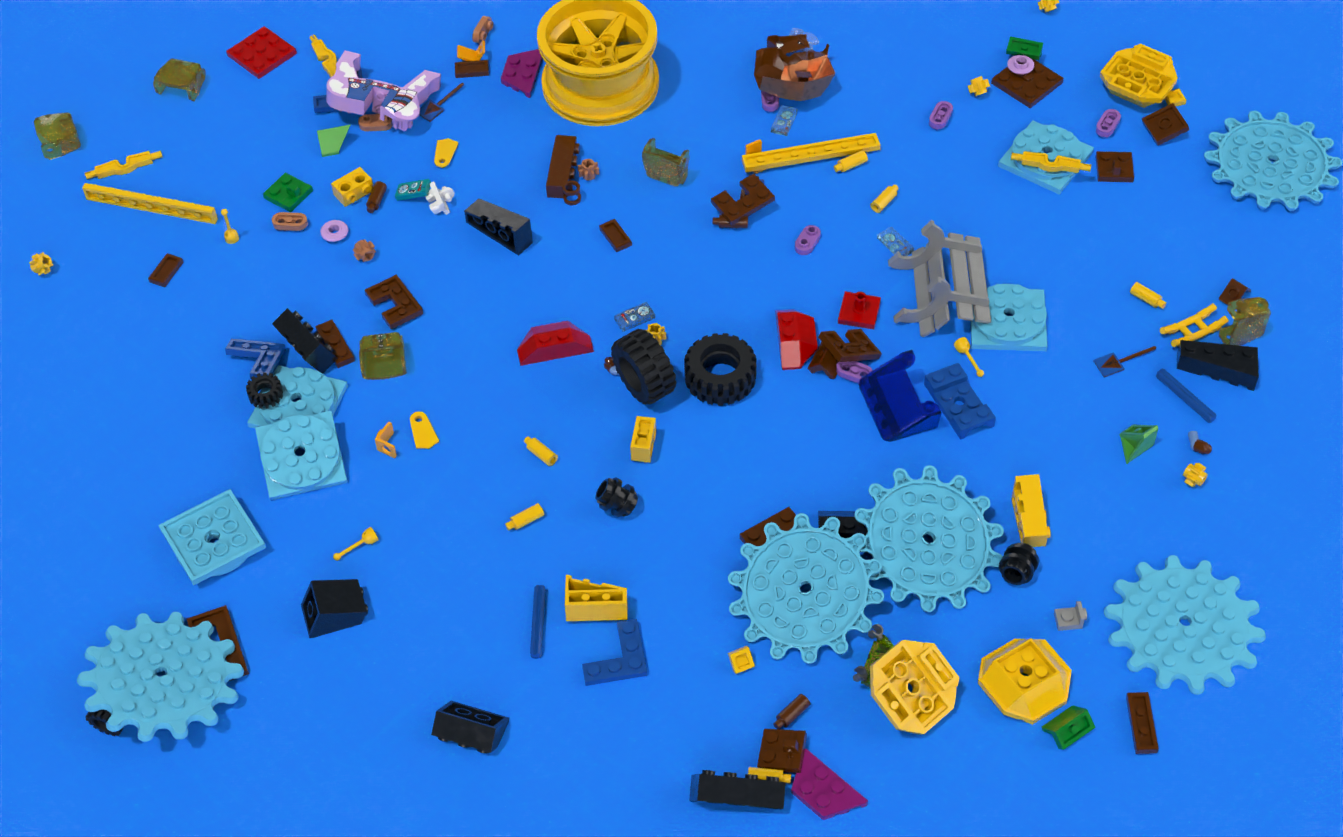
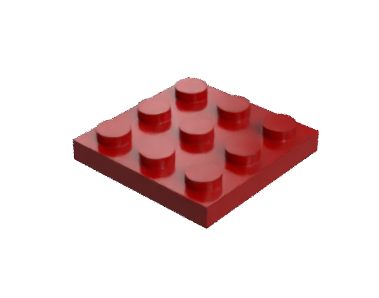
(261, 52)

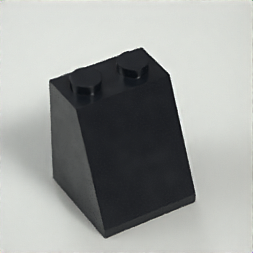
(333, 606)

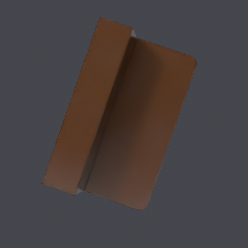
(823, 361)

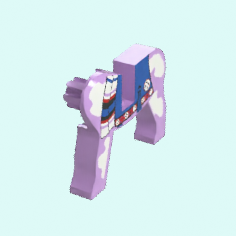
(355, 94)

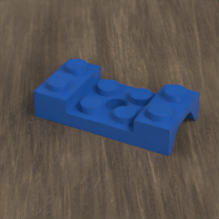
(951, 386)

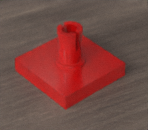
(859, 310)

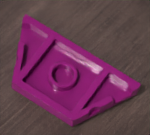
(521, 71)
(824, 790)

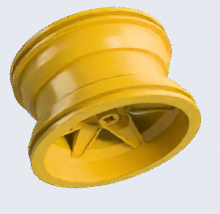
(598, 60)

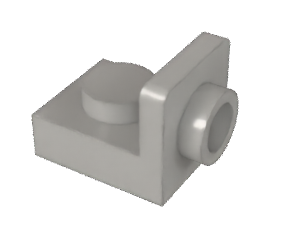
(1070, 618)

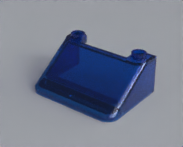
(895, 402)

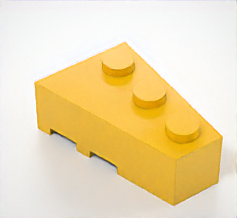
(1030, 510)
(593, 601)

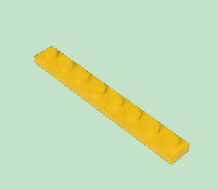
(810, 152)
(150, 203)

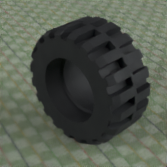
(720, 350)
(643, 366)

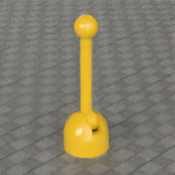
(231, 236)
(962, 346)
(368, 537)

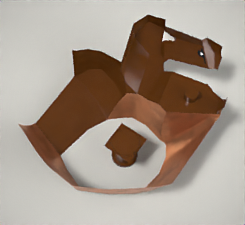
(794, 76)

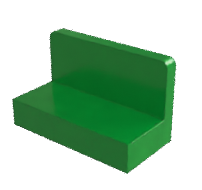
(1024, 47)
(1069, 726)

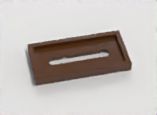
(221, 620)

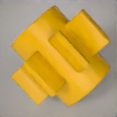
(1048, 5)
(978, 86)
(41, 263)
(657, 331)
(1195, 474)

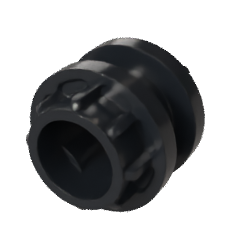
(618, 498)
(1019, 563)

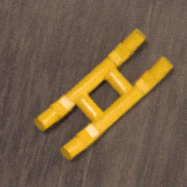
(1197, 319)

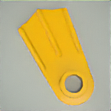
(444, 152)
(423, 431)

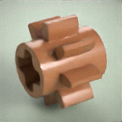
(588, 169)
(364, 250)

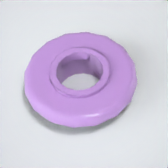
(1020, 69)
(334, 225)

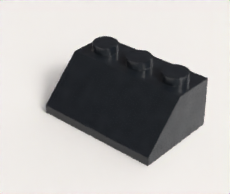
(848, 523)
(469, 726)

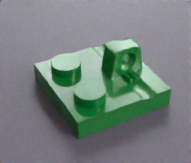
(287, 192)

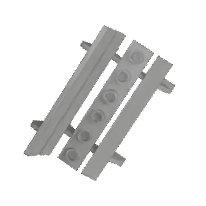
(938, 286)

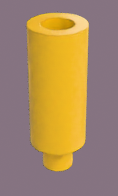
(851, 161)
(884, 198)
(1147, 295)
(541, 451)
(525, 517)
(763, 772)

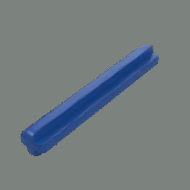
(1188, 397)
(537, 621)

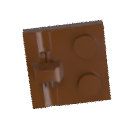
(1165, 124)
(1114, 166)
(782, 750)

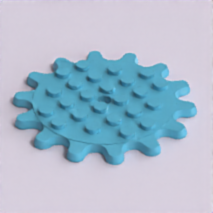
(1299, 159)
(958, 533)
(798, 558)
(1193, 652)
(138, 697)

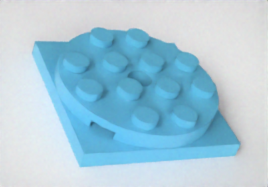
(1041, 139)
(1018, 332)
(314, 388)
(293, 474)
(215, 518)

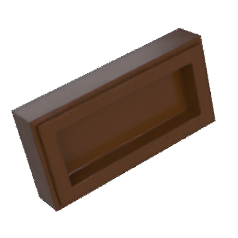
(471, 69)
(615, 235)
(165, 270)

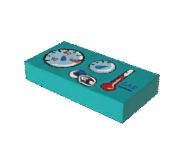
(412, 189)

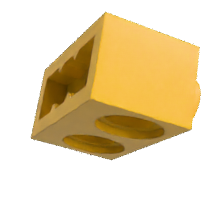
(352, 186)
(643, 439)

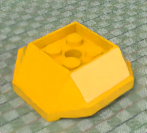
(1140, 75)
(931, 681)
(1023, 696)

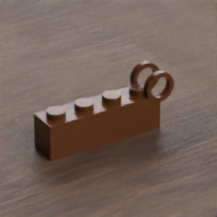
(562, 169)

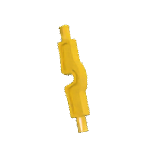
(322, 54)
(1060, 164)
(115, 168)

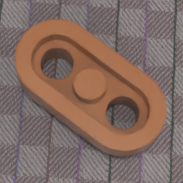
(482, 29)
(372, 122)
(289, 221)

